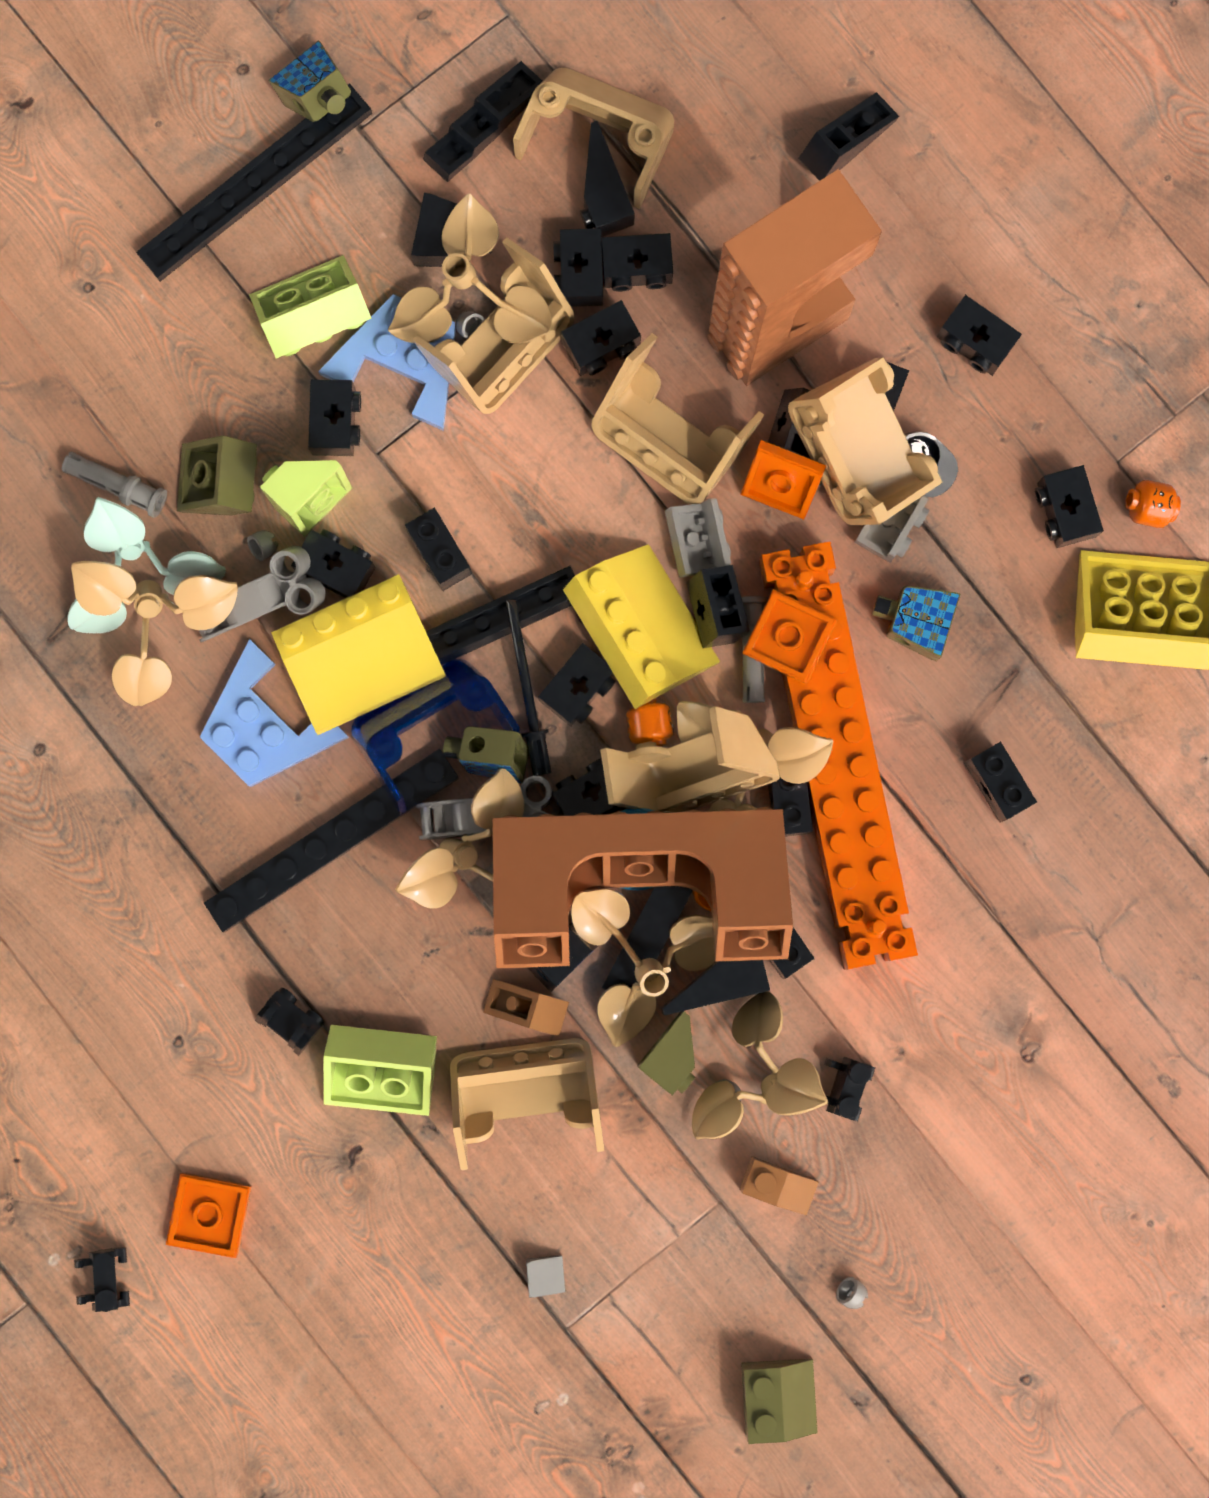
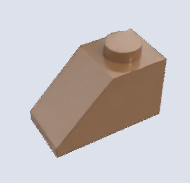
(526, 1007)
(778, 1186)

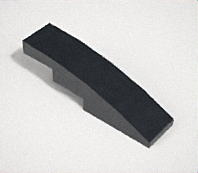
(483, 122)
(649, 931)

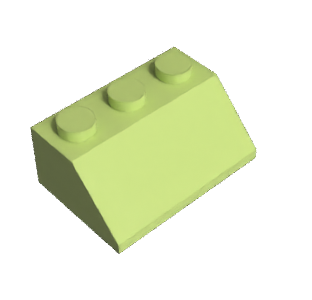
(310, 307)
(305, 491)
(379, 1070)

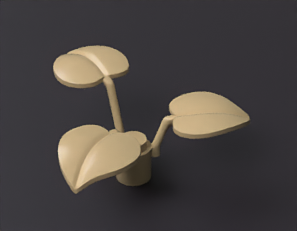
(467, 233)
(104, 586)
(796, 750)
(431, 876)
(624, 1009)
(786, 1091)

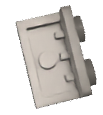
(891, 535)
(698, 537)

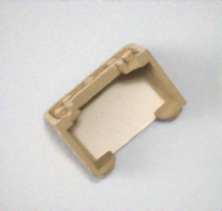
(861, 443)

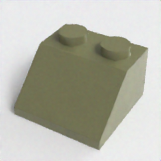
(217, 476)
(672, 1056)
(779, 1400)

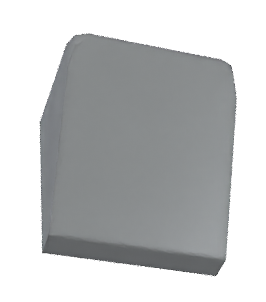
(545, 1276)

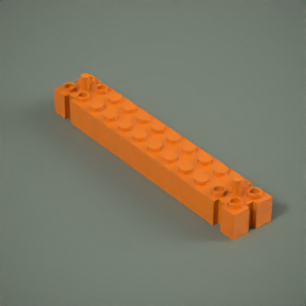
(848, 792)

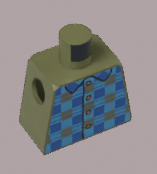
(311, 84)
(919, 618)
(487, 750)

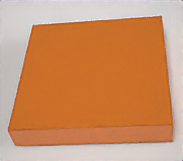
(782, 479)
(789, 636)
(208, 1215)

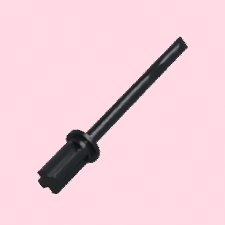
(535, 737)

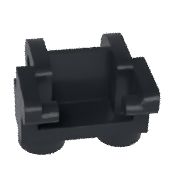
(289, 1021)
(848, 1087)
(104, 1280)

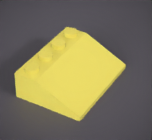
(1142, 610)
(639, 624)
(358, 654)

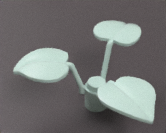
(119, 529)

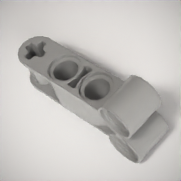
(272, 592)
(455, 819)

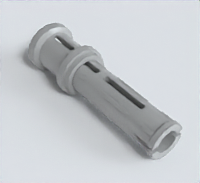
(128, 489)
(752, 670)

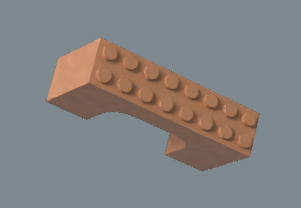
(783, 277)
(723, 855)

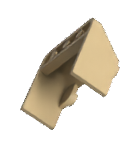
(646, 123)
(486, 365)
(661, 439)
(694, 771)
(521, 1084)

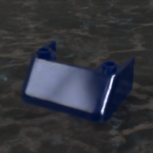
(379, 729)

